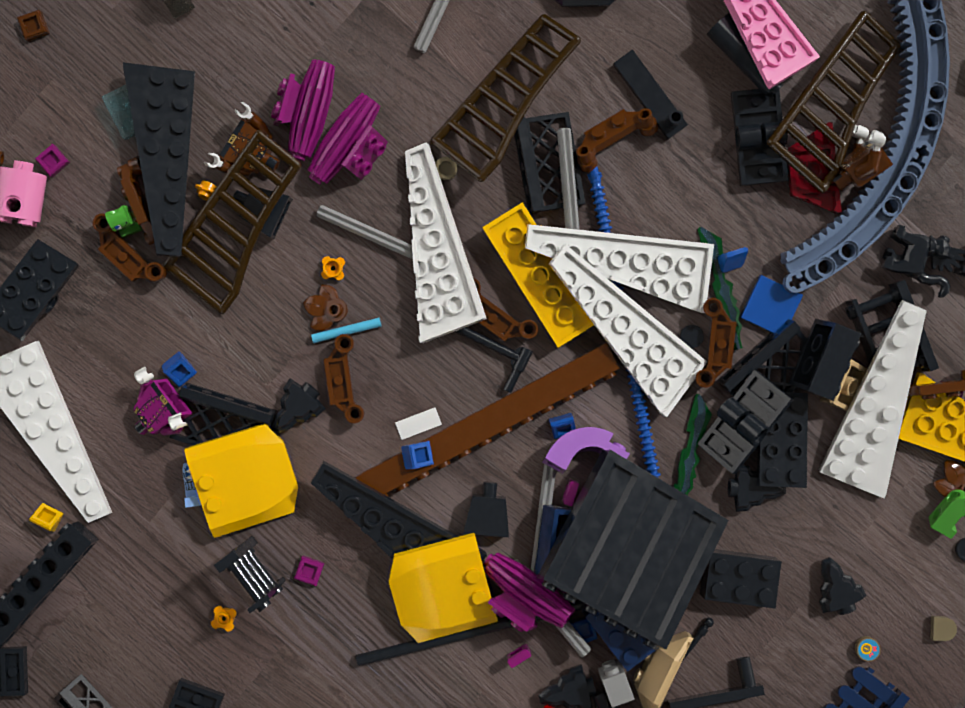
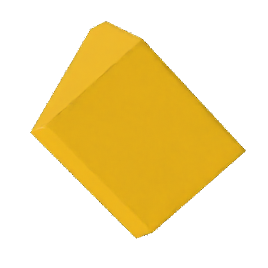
(46, 517)

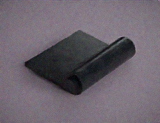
(729, 40)

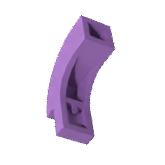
(579, 441)

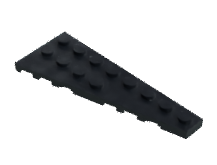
(162, 127)
(379, 516)

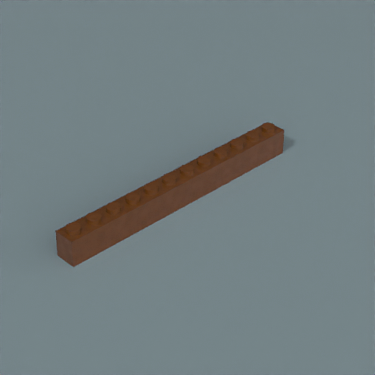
(497, 418)

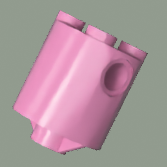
(21, 186)

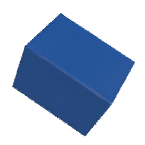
(562, 424)

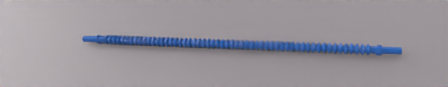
(595, 179)

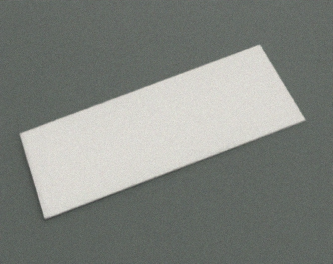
(418, 423)

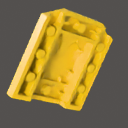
(243, 479)
(441, 588)

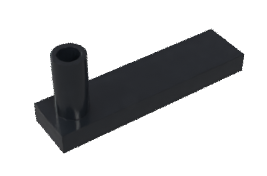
(650, 94)
(747, 690)

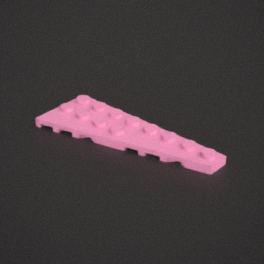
(771, 39)

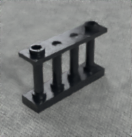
(898, 291)
(251, 574)

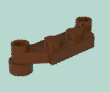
(611, 131)
(133, 193)
(123, 255)
(501, 323)
(721, 343)
(339, 379)
(930, 390)

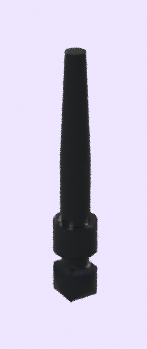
(702, 631)

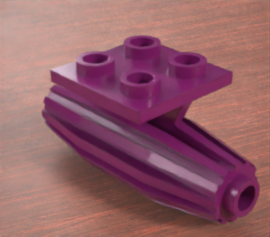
(305, 107)
(349, 143)
(524, 595)

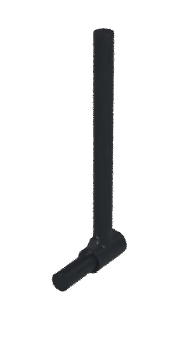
(518, 358)

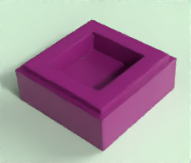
(52, 160)
(570, 492)
(309, 570)
(518, 655)

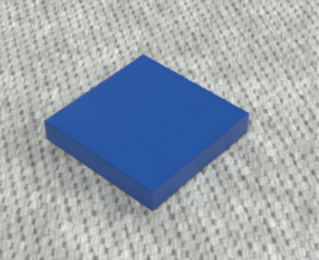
(770, 305)

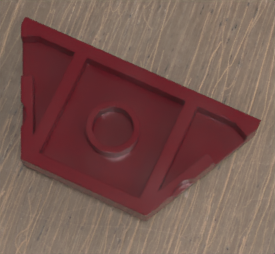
(800, 187)

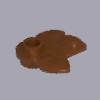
(322, 308)
(953, 479)

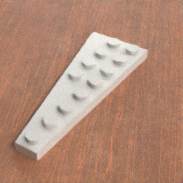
(656, 266)
(443, 276)
(647, 349)
(42, 418)
(871, 427)

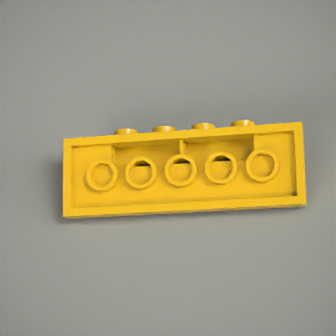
(536, 278)

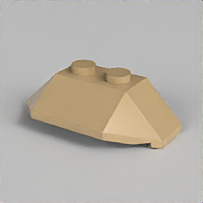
(659, 671)

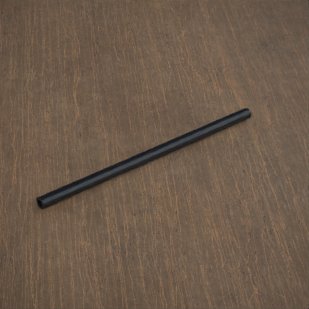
(414, 646)

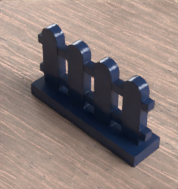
(883, 692)

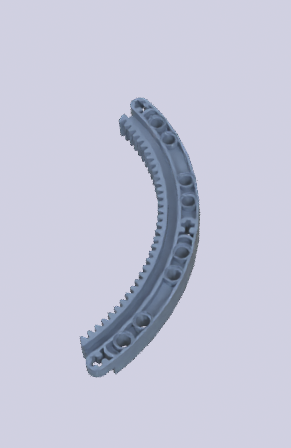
(866, 218)

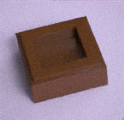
(33, 25)

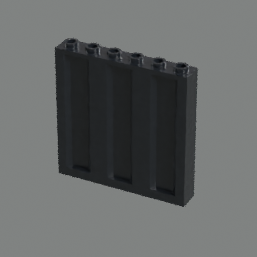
(632, 550)

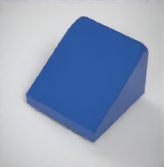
(732, 259)
(178, 369)
(417, 455)
(584, 628)

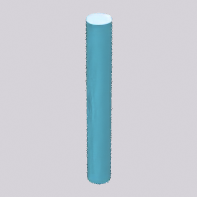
(349, 329)

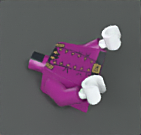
(159, 406)

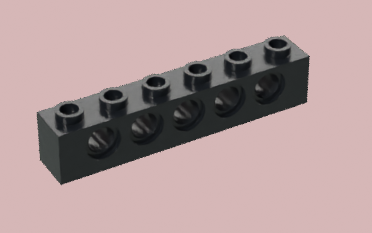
(81, 542)

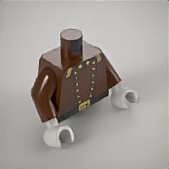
(238, 141)
(865, 160)

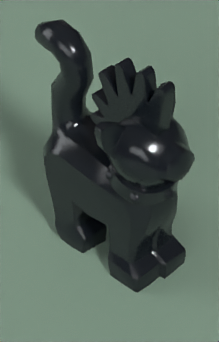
(915, 255)

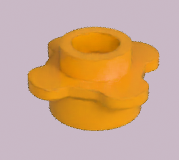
(205, 189)
(328, 263)
(228, 613)

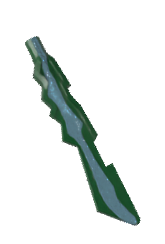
(722, 287)
(697, 424)

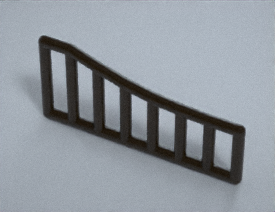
(517, 114)
(849, 120)
(257, 222)

